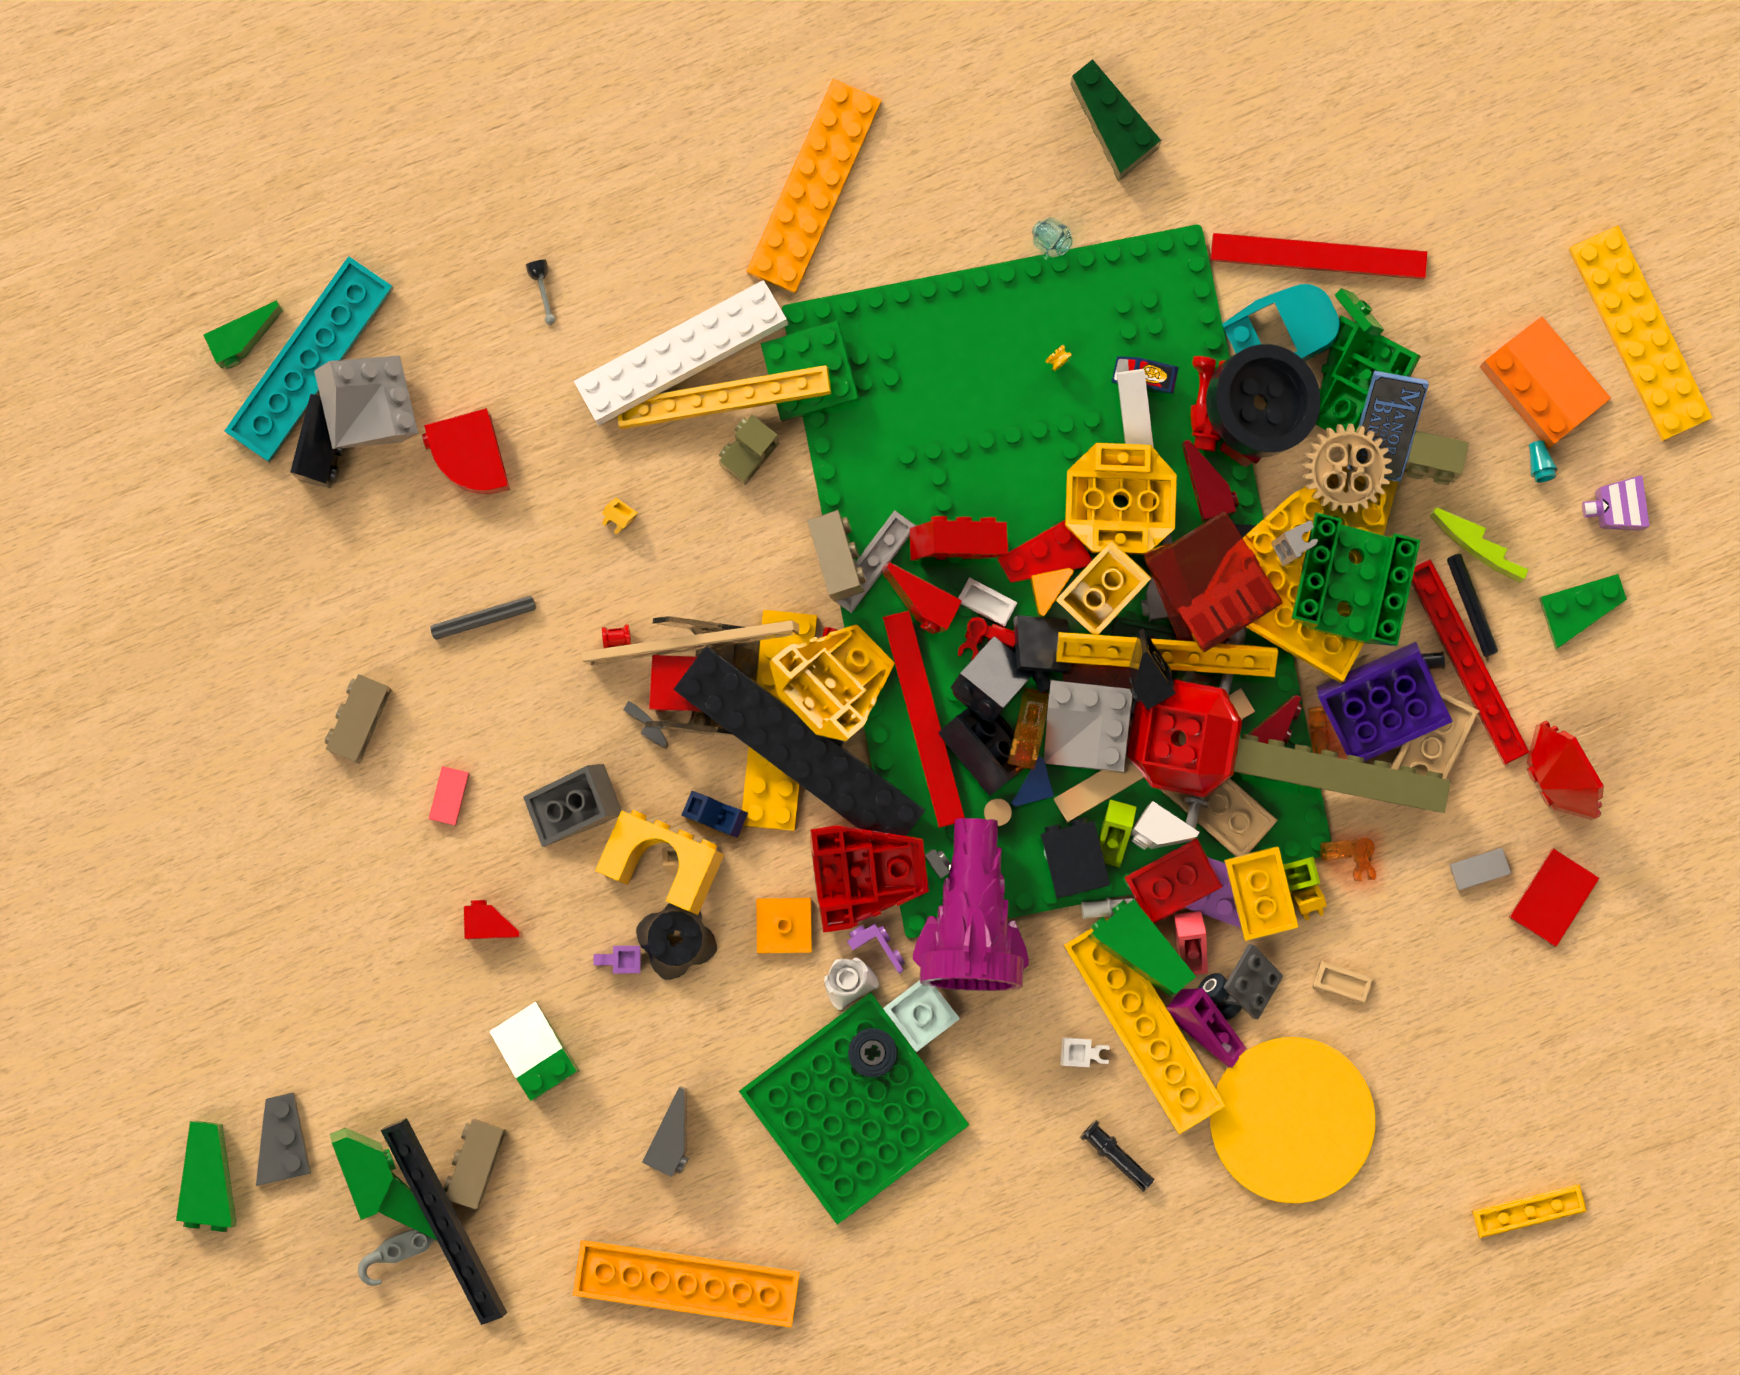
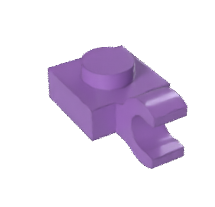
(624, 959)

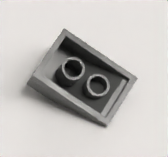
(573, 804)
(670, 1142)

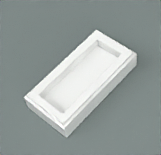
(987, 602)

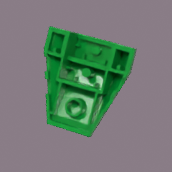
(1351, 369)

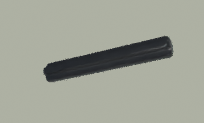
(1472, 605)

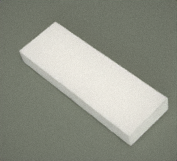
(1134, 407)

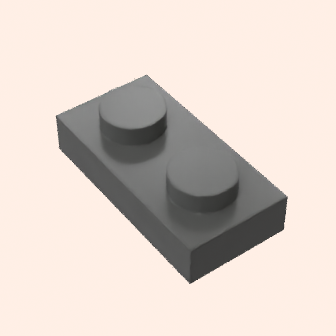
(938, 862)

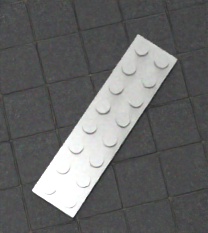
(681, 352)

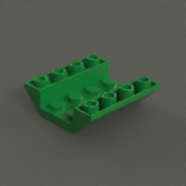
(1372, 589)

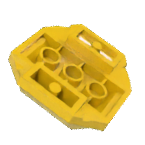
(1127, 471)

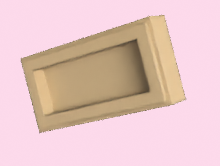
(1343, 982)

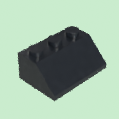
(314, 456)
(982, 748)

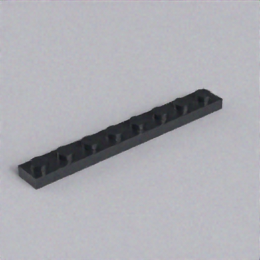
(444, 1221)

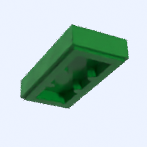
(1359, 311)

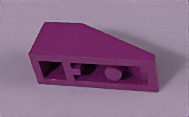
(1206, 1024)

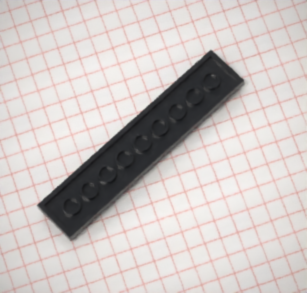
(794, 748)

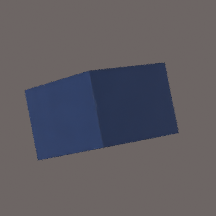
(1035, 787)

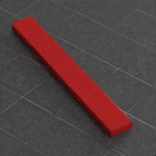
(1318, 256)
(1468, 663)
(923, 718)

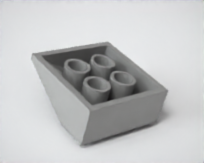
(366, 401)
(1088, 726)

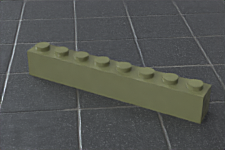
(1342, 775)

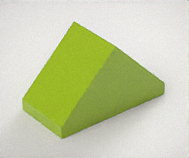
(1301, 874)

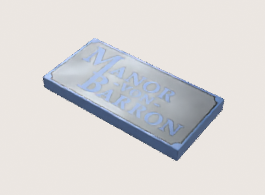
(1393, 415)

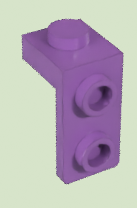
(861, 936)

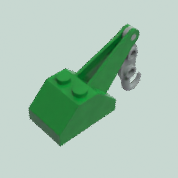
(379, 1190)

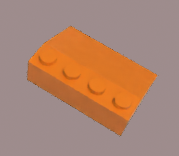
(1545, 382)

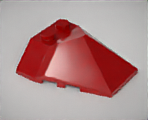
(1564, 773)
(864, 873)

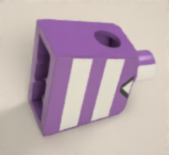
(1620, 505)

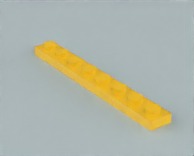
(728, 397)
(1177, 654)

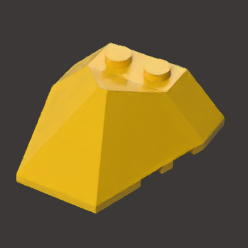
(832, 680)

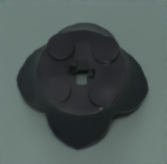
(671, 961)

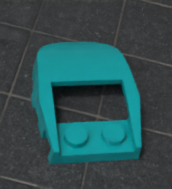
(1305, 312)

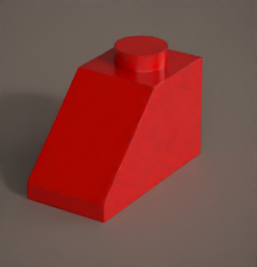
(487, 922)

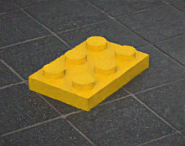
(1261, 893)

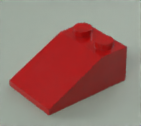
(925, 601)

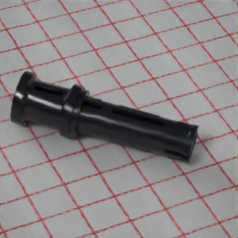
(1107, 1147)

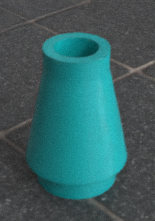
(1541, 463)

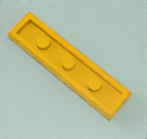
(1529, 1211)

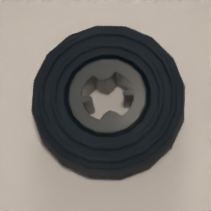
(879, 1065)

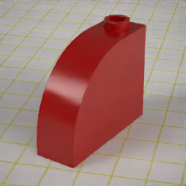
(468, 452)

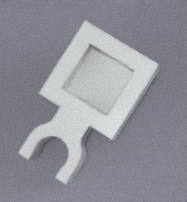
(1079, 1052)

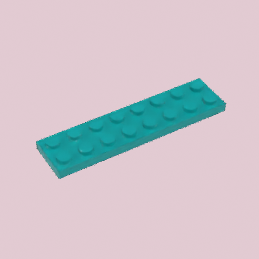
(321, 337)

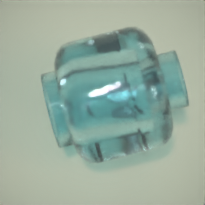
(1052, 237)

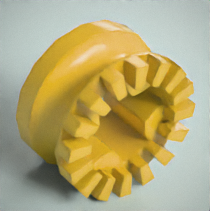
(1059, 358)

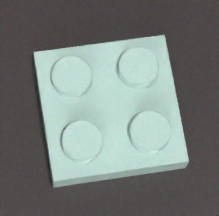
(921, 1014)

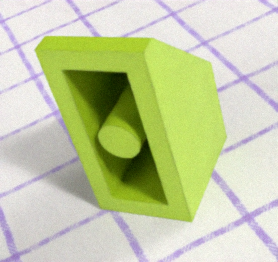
(1116, 831)

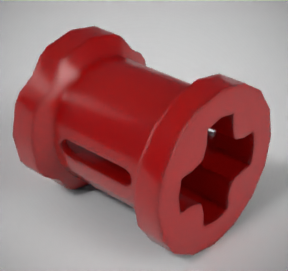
(616, 636)

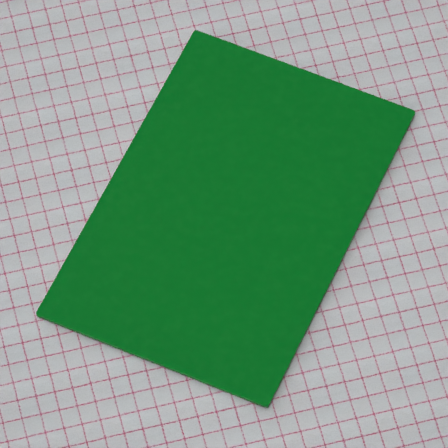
(979, 426)

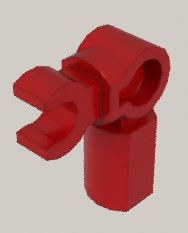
(978, 628)

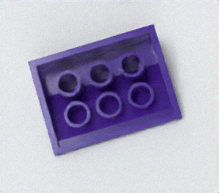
(1384, 703)

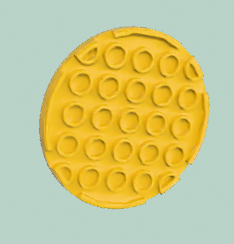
(1293, 1120)

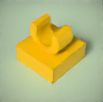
(619, 514)
(1309, 900)

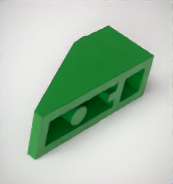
(237, 338)

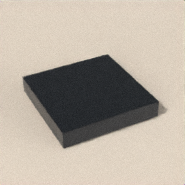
(1037, 643)

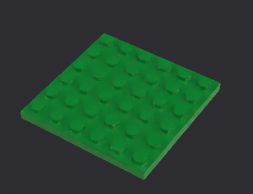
(848, 1129)

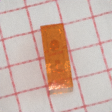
(1029, 729)

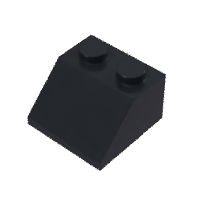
(1150, 673)

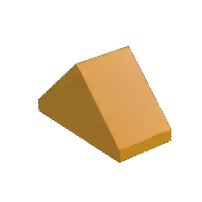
(1048, 587)

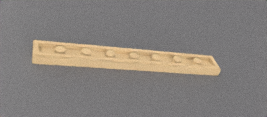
(690, 643)
(1108, 783)

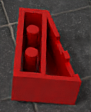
(959, 538)

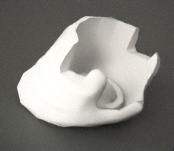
(849, 981)

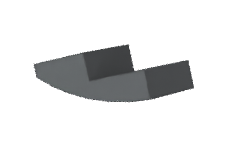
(652, 734)

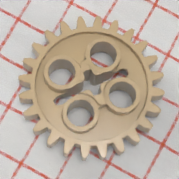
(1371, 469)

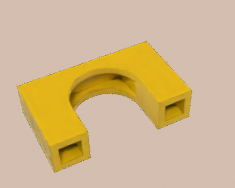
(634, 835)

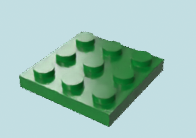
(811, 349)

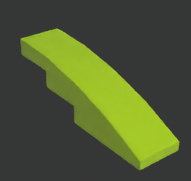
(1470, 538)

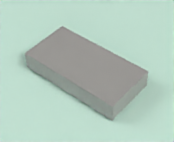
(1480, 869)

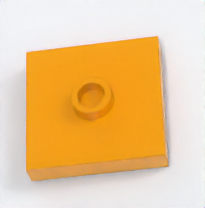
(783, 925)

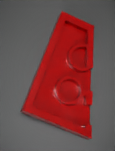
(1045, 553)

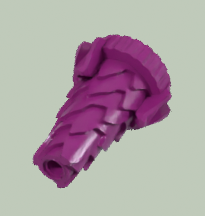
(972, 939)

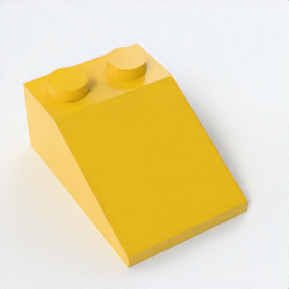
(1103, 588)

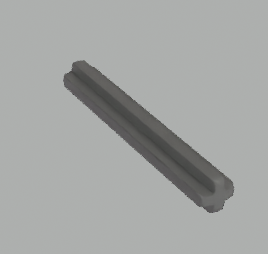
(483, 617)

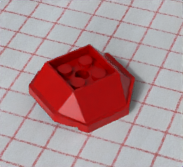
(1210, 745)

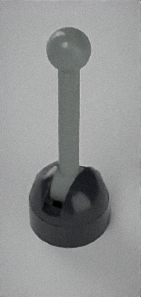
(538, 271)

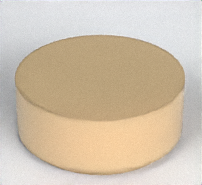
(998, 810)

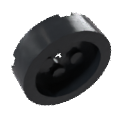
(1282, 382)

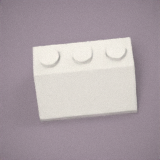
(1160, 829)

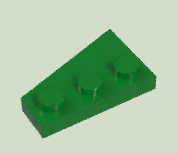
(1580, 606)

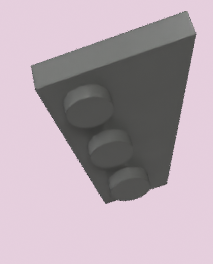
(282, 1142)

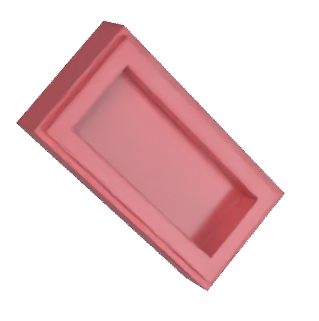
(449, 795)

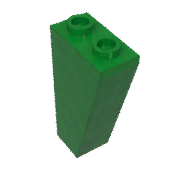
(1142, 947)
(206, 1180)

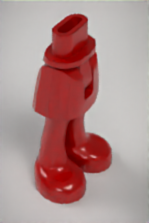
(1203, 432)

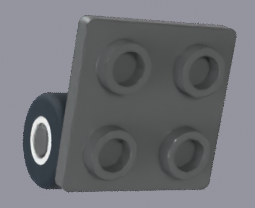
(1247, 987)

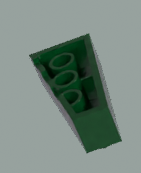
(1115, 122)

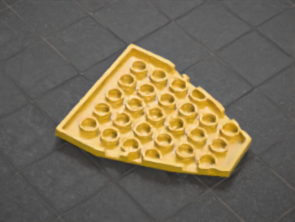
(1322, 651)

